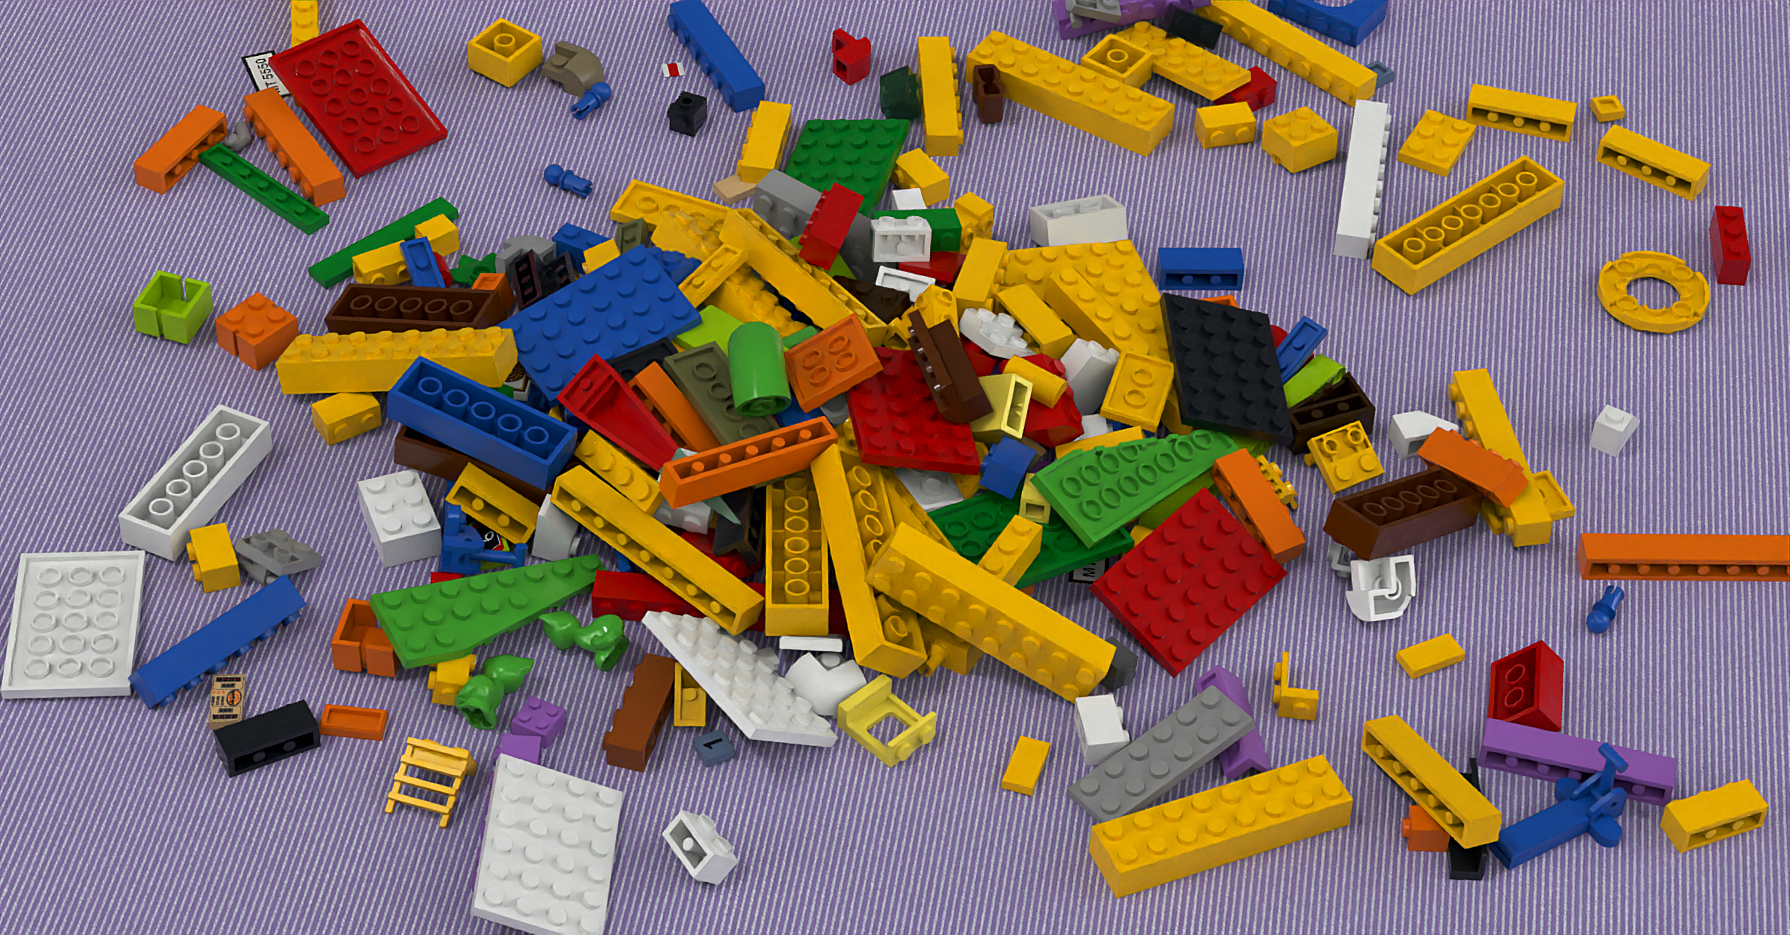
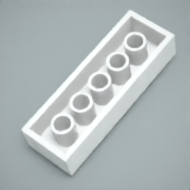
(195, 482)

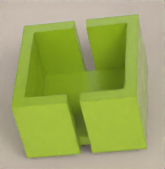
(163, 307)

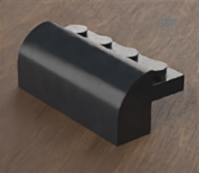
(536, 280)

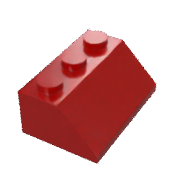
(1055, 424)
(1528, 688)

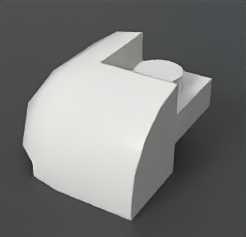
(1381, 587)
(825, 681)

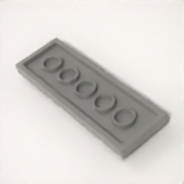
(1162, 756)

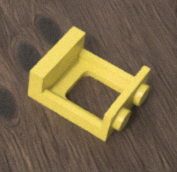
(874, 704)

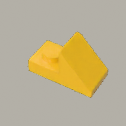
(689, 700)

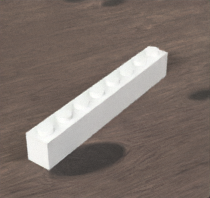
(1362, 178)

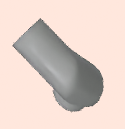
(239, 139)

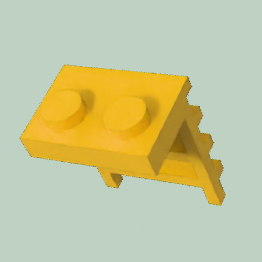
(438, 759)

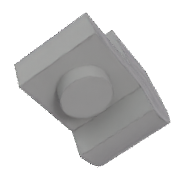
(519, 245)

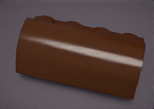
(947, 370)

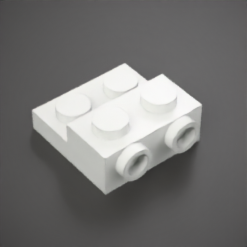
(994, 333)

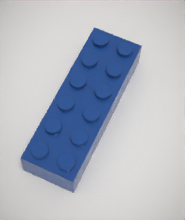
(482, 422)

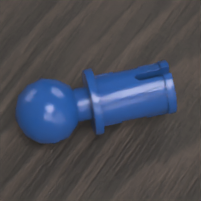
(591, 100)
(567, 180)
(1604, 610)

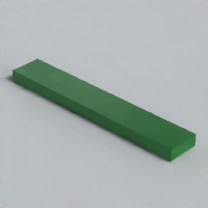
(264, 189)
(340, 265)

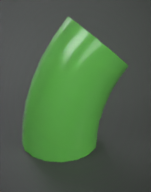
(758, 371)

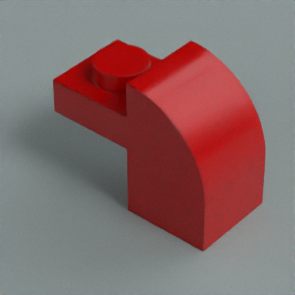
(850, 57)

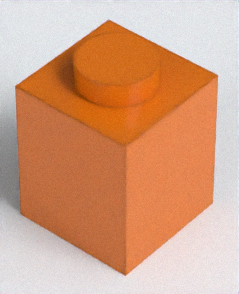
(1423, 831)

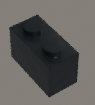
(1191, 26)

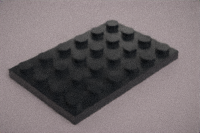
(1225, 369)

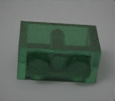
(901, 94)

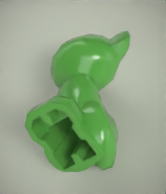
(602, 637)
(485, 692)

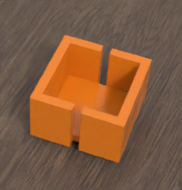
(256, 331)
(361, 643)

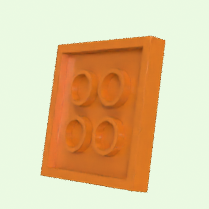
(831, 362)

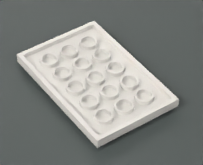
(74, 624)
(740, 680)
(546, 851)

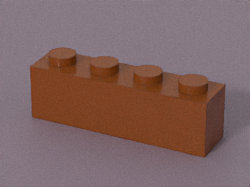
(642, 714)

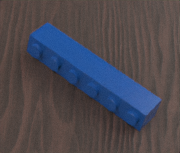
(716, 54)
(216, 642)

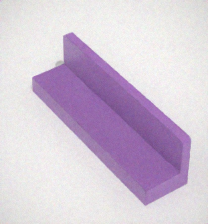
(1249, 749)

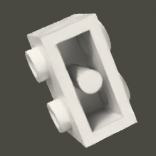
(700, 847)

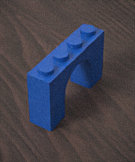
(1344, 23)

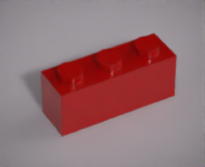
(1729, 245)

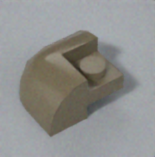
(574, 68)

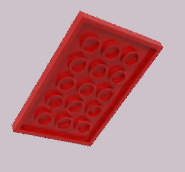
(357, 98)
(901, 424)
(1188, 581)

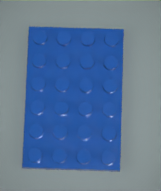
(600, 313)

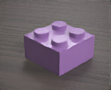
(539, 719)

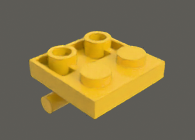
(1344, 457)

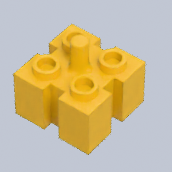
(975, 218)

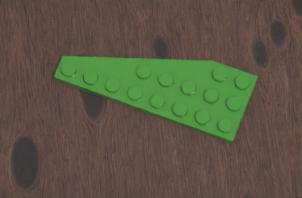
(1116, 484)
(457, 615)

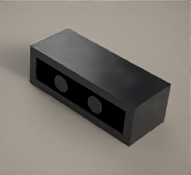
(267, 738)

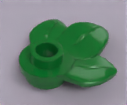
(470, 268)

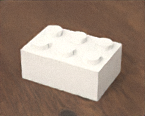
(1078, 221)
(400, 517)

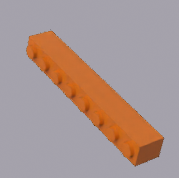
(1684, 557)

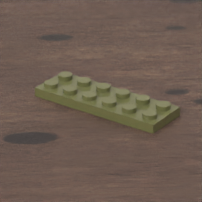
(706, 383)

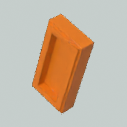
(353, 722)

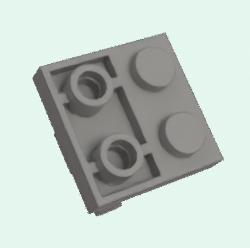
(1098, 9)
(274, 555)

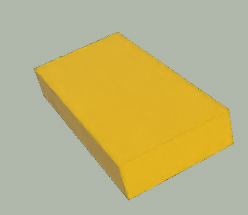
(1430, 655)
(1026, 765)

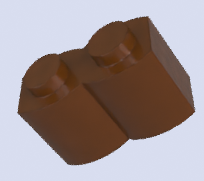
(988, 93)

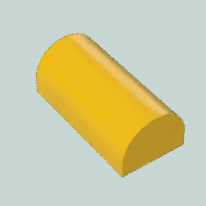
(1046, 386)

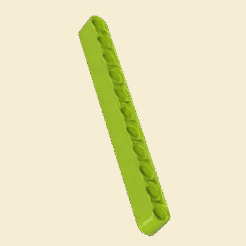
(1306, 382)

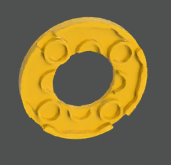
(1691, 286)

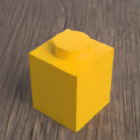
(440, 233)

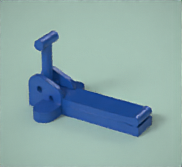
(463, 546)
(1580, 809)

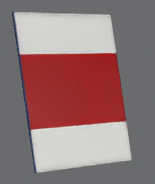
(673, 69)

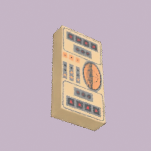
(227, 700)

